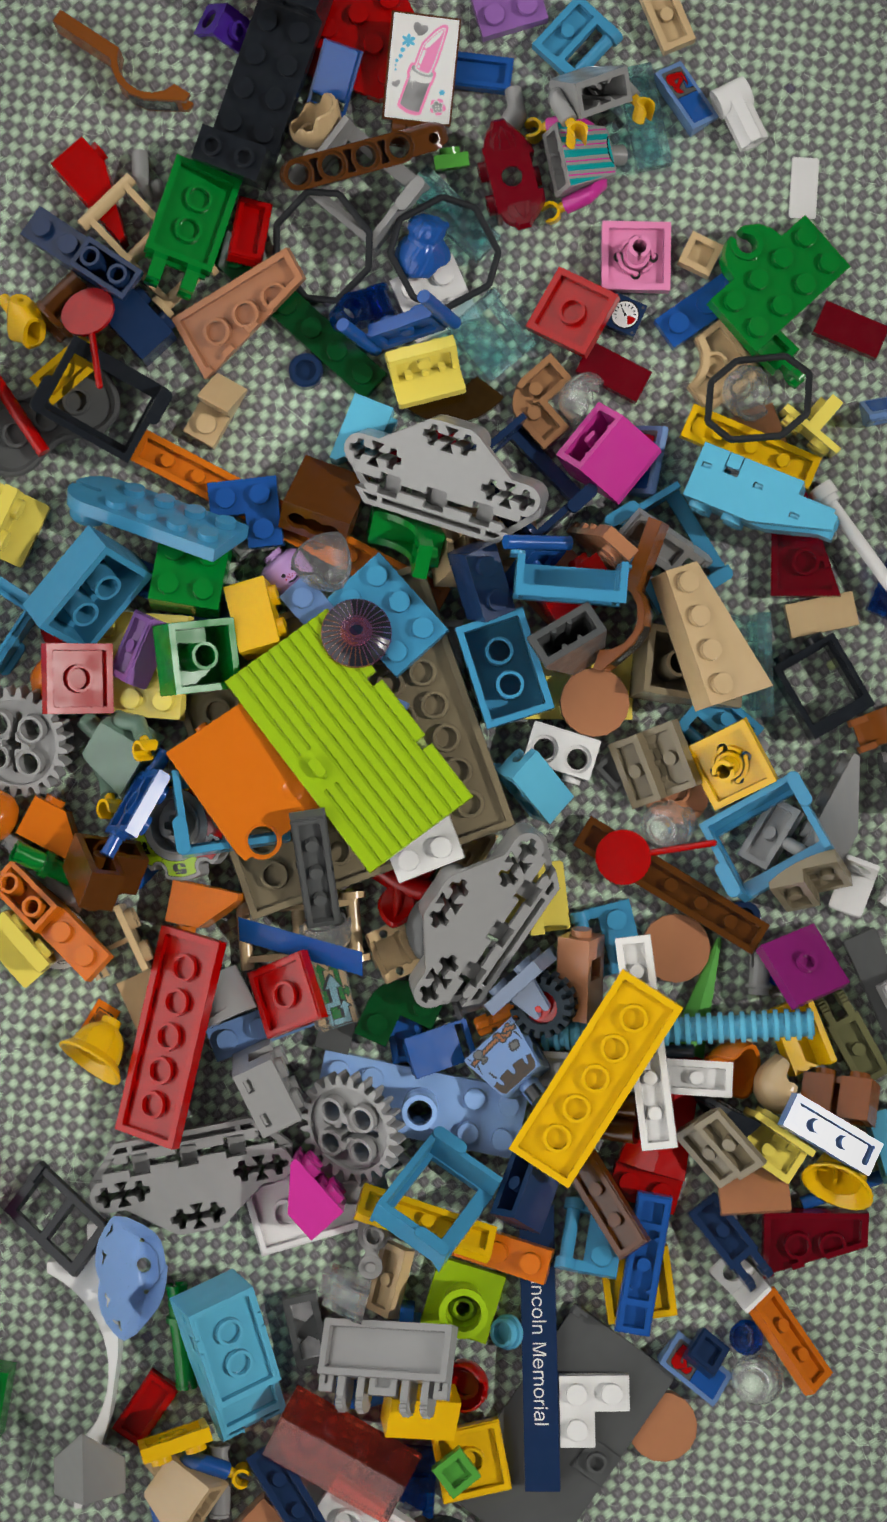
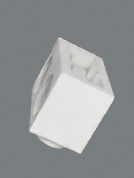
(564, 742)

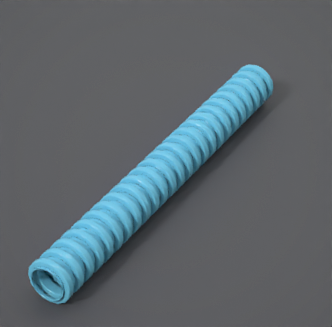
(717, 1027)

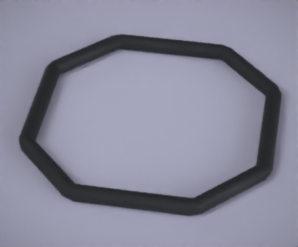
(462, 203)
(369, 240)
(759, 437)

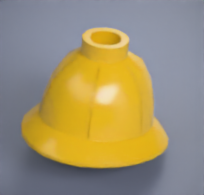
(98, 1049)
(837, 1184)

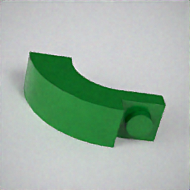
(409, 536)

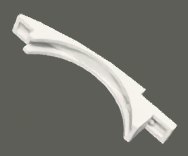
(86, 1288)

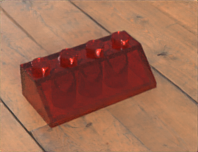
(341, 1454)

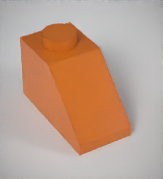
(49, 824)
(200, 905)

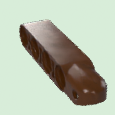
(416, 144)

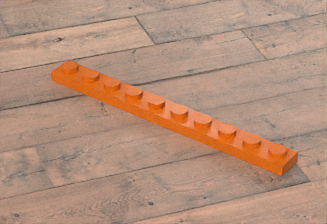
(194, 473)

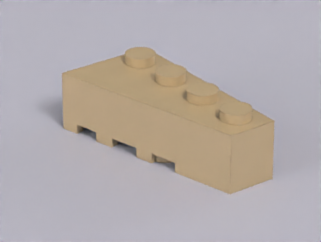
(706, 639)

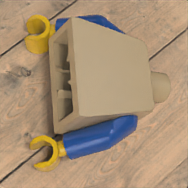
(190, 1486)

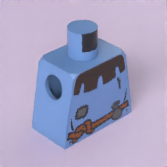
(511, 1062)

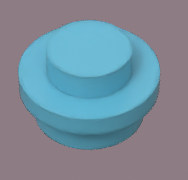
(506, 1332)

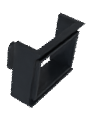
(152, 414)

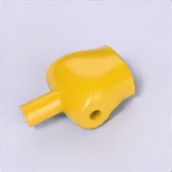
(23, 320)

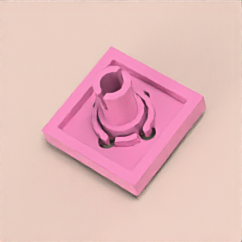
(636, 243)

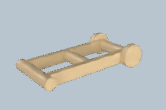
(124, 186)
(349, 899)

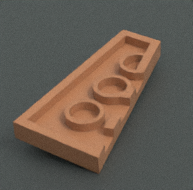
(233, 313)
(604, 540)

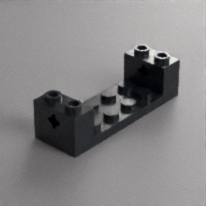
(263, 90)

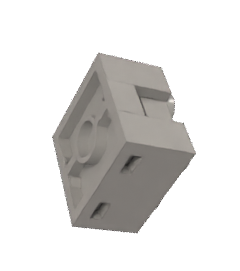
(267, 1086)

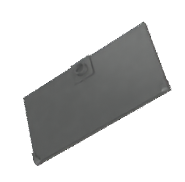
(583, 1347)

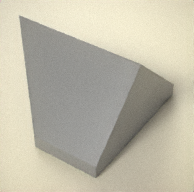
(88, 1472)

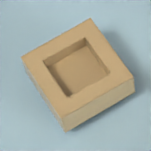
(700, 255)

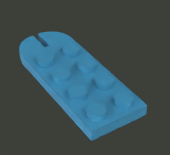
(153, 516)

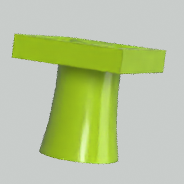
(469, 1284)

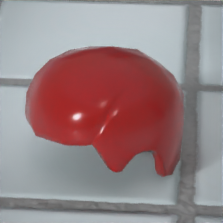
(470, 1383)

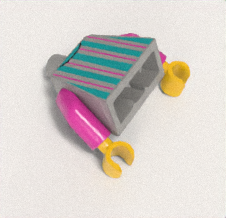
(576, 173)

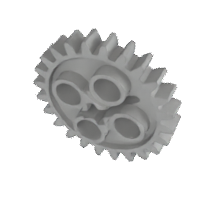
(22, 741)
(353, 1126)

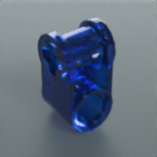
(366, 305)

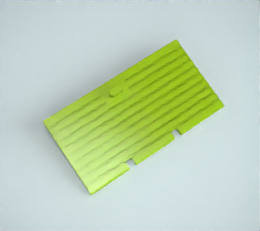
(348, 745)

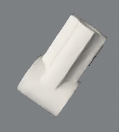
(736, 106)

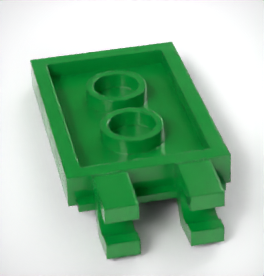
(190, 223)

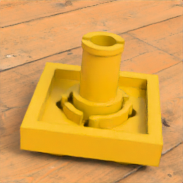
(728, 765)

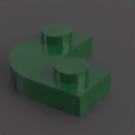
(386, 1006)

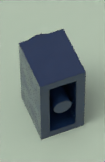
(141, 327)
(481, 581)
(524, 1196)

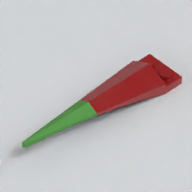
(665, 1169)

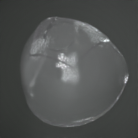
(323, 562)

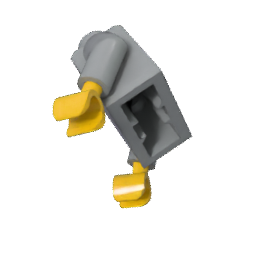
(591, 92)

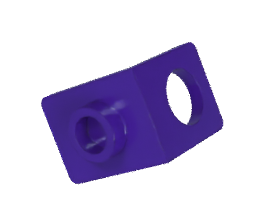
(227, 26)

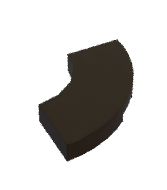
(470, 406)

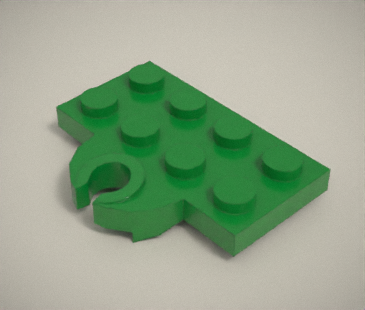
(773, 280)

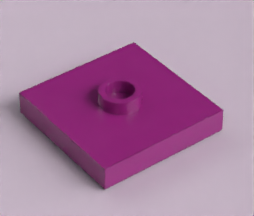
(802, 966)

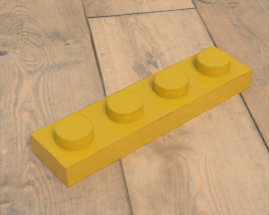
(770, 453)
(475, 1245)

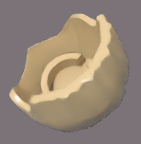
(315, 122)
(772, 1085)

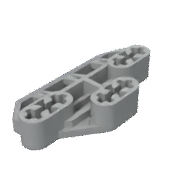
(452, 472)
(478, 909)
(195, 1180)

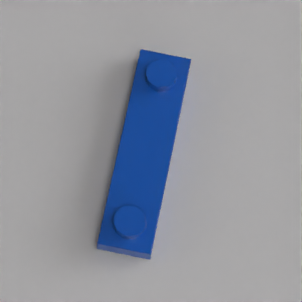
(644, 1266)

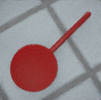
(86, 315)
(626, 856)

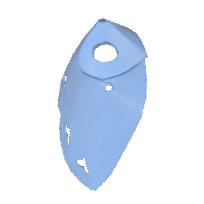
(122, 1278)

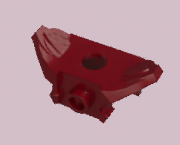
(505, 149)

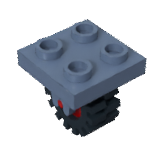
(538, 998)

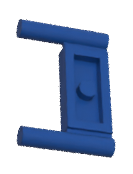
(395, 330)
(539, 550)

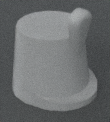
(231, 997)

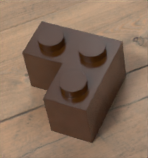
(98, 879)

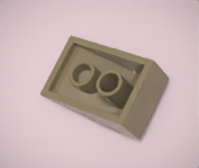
(658, 675)

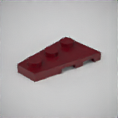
(801, 567)
(811, 1234)

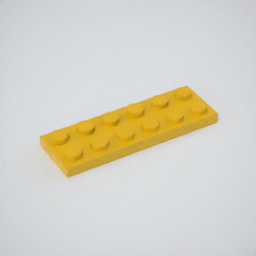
(596, 1078)

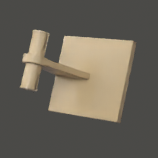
(141, 948)

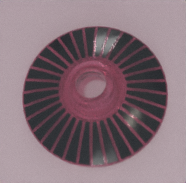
(360, 649)

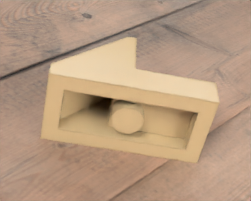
(215, 410)

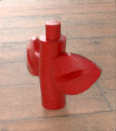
(400, 898)

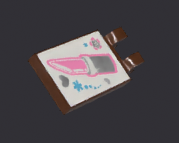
(420, 71)

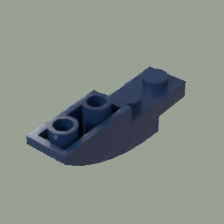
(82, 254)

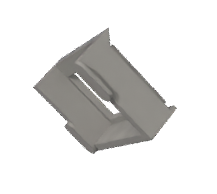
(414, 185)

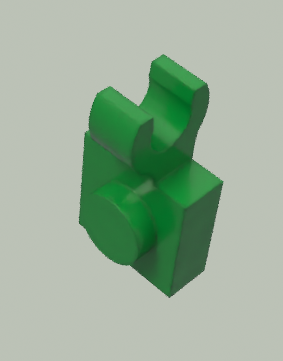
(782, 344)

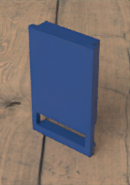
(336, 72)
(436, 1049)

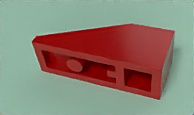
(89, 178)

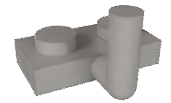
(772, 835)

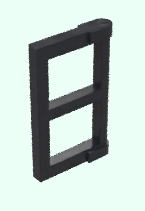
(41, 1171)

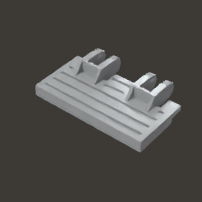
(382, 1356)

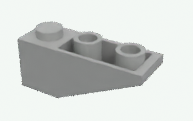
(838, 807)

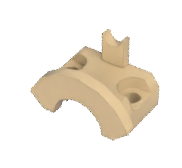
(391, 952)

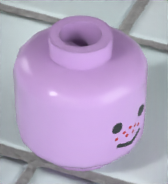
(279, 569)

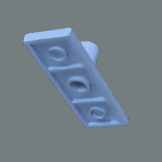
(456, 1102)

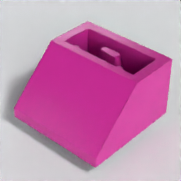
(608, 453)
(313, 1197)

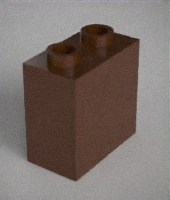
(321, 500)

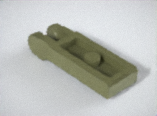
(852, 1038)

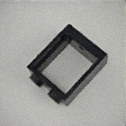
(860, 703)

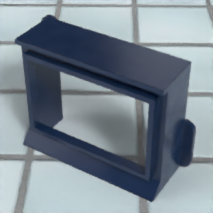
(570, 491)

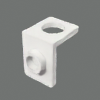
(854, 898)
(746, 1299)

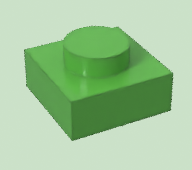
(451, 159)
(456, 1471)

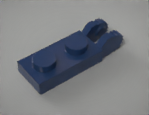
(728, 1239)

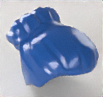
(423, 247)

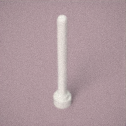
(827, 494)

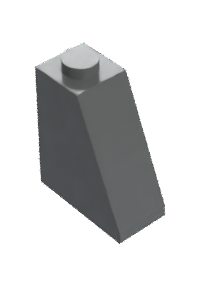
(570, 641)

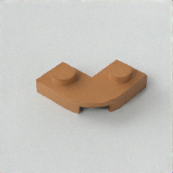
(532, 399)

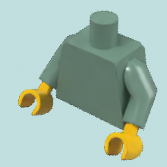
(117, 752)

